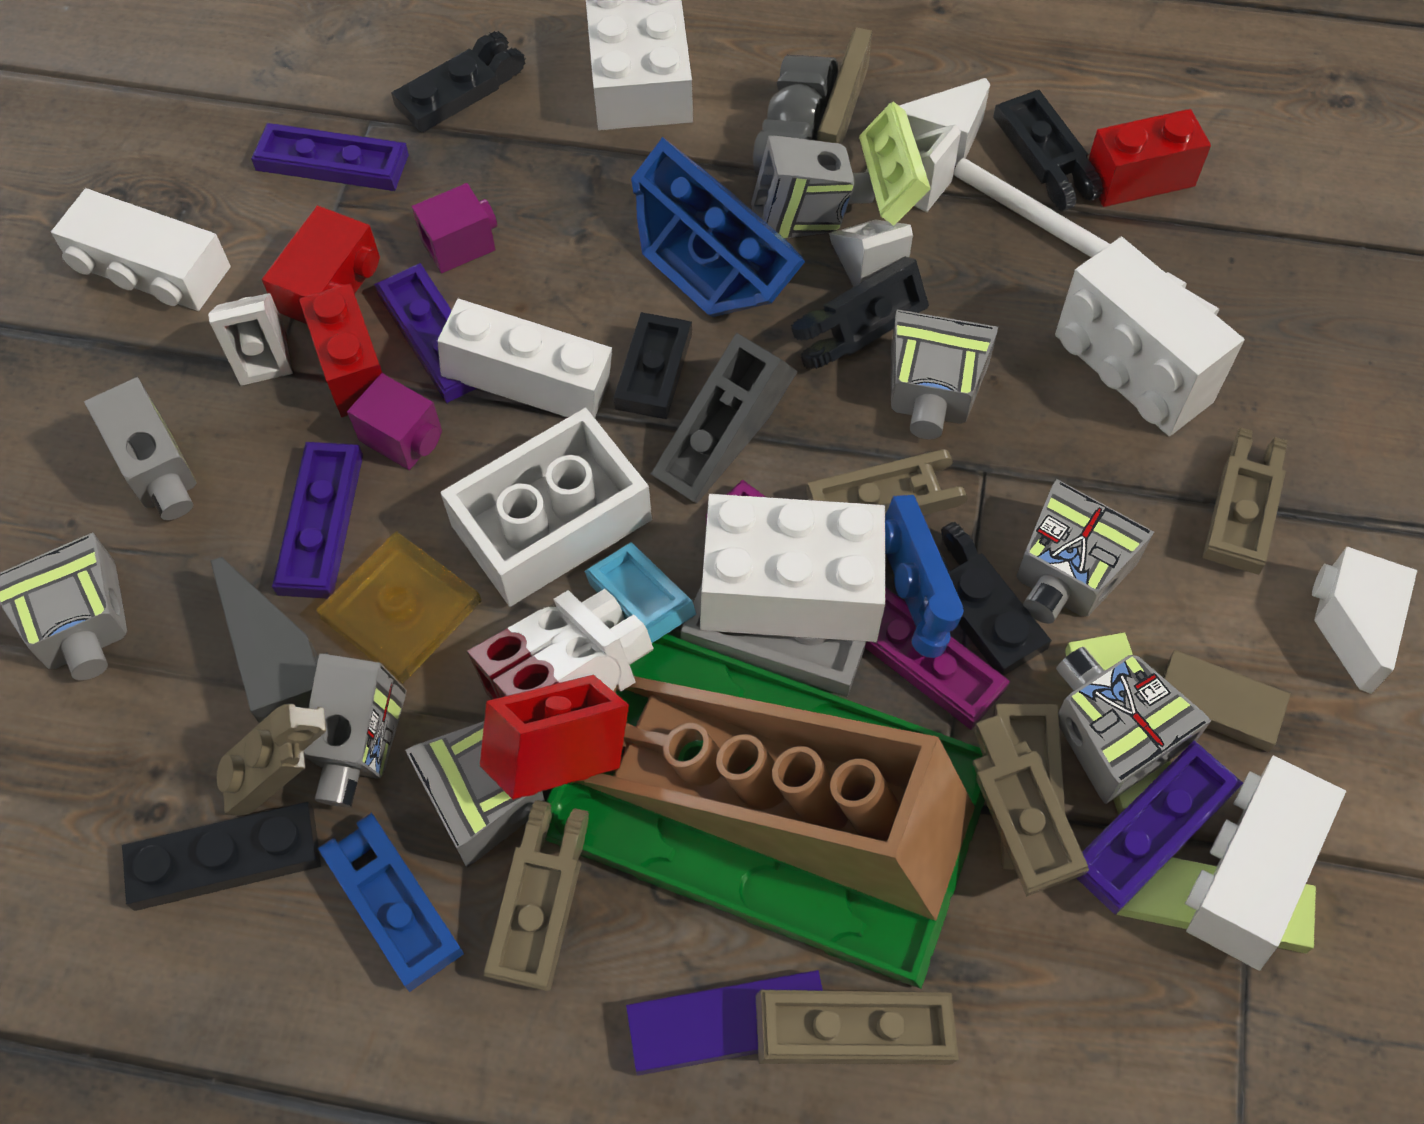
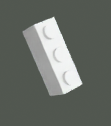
(141, 249)
(523, 360)
(1263, 861)

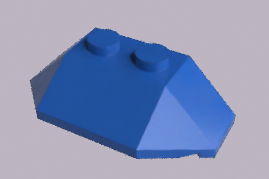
(707, 236)

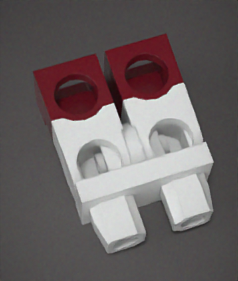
(562, 646)

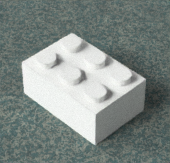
(639, 63)
(1146, 336)
(548, 506)
(793, 568)

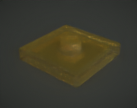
(399, 606)

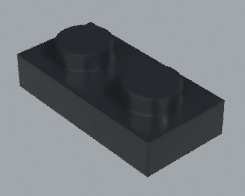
(653, 365)

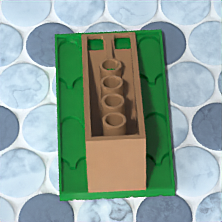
(783, 807)

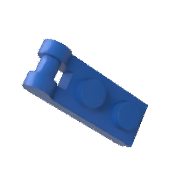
(921, 576)
(392, 904)

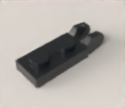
(459, 82)
(1048, 148)
(861, 313)
(992, 612)

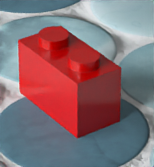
(1149, 156)
(320, 257)
(341, 344)
(553, 735)

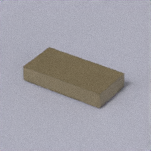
(1233, 702)

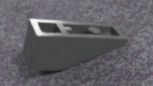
(724, 417)
(270, 649)

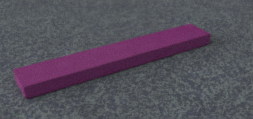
(954, 680)

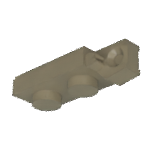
(268, 757)
(1026, 810)

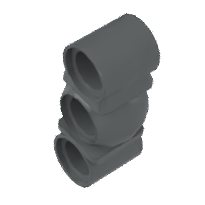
(800, 102)

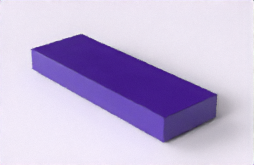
(330, 156)
(421, 316)
(318, 520)
(1156, 826)
(703, 1024)

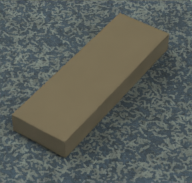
(846, 88)
(855, 1027)

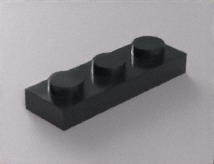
(220, 856)

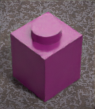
(455, 227)
(396, 421)

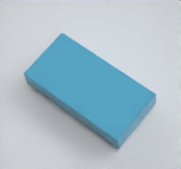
(642, 590)

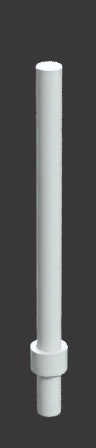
(1041, 214)

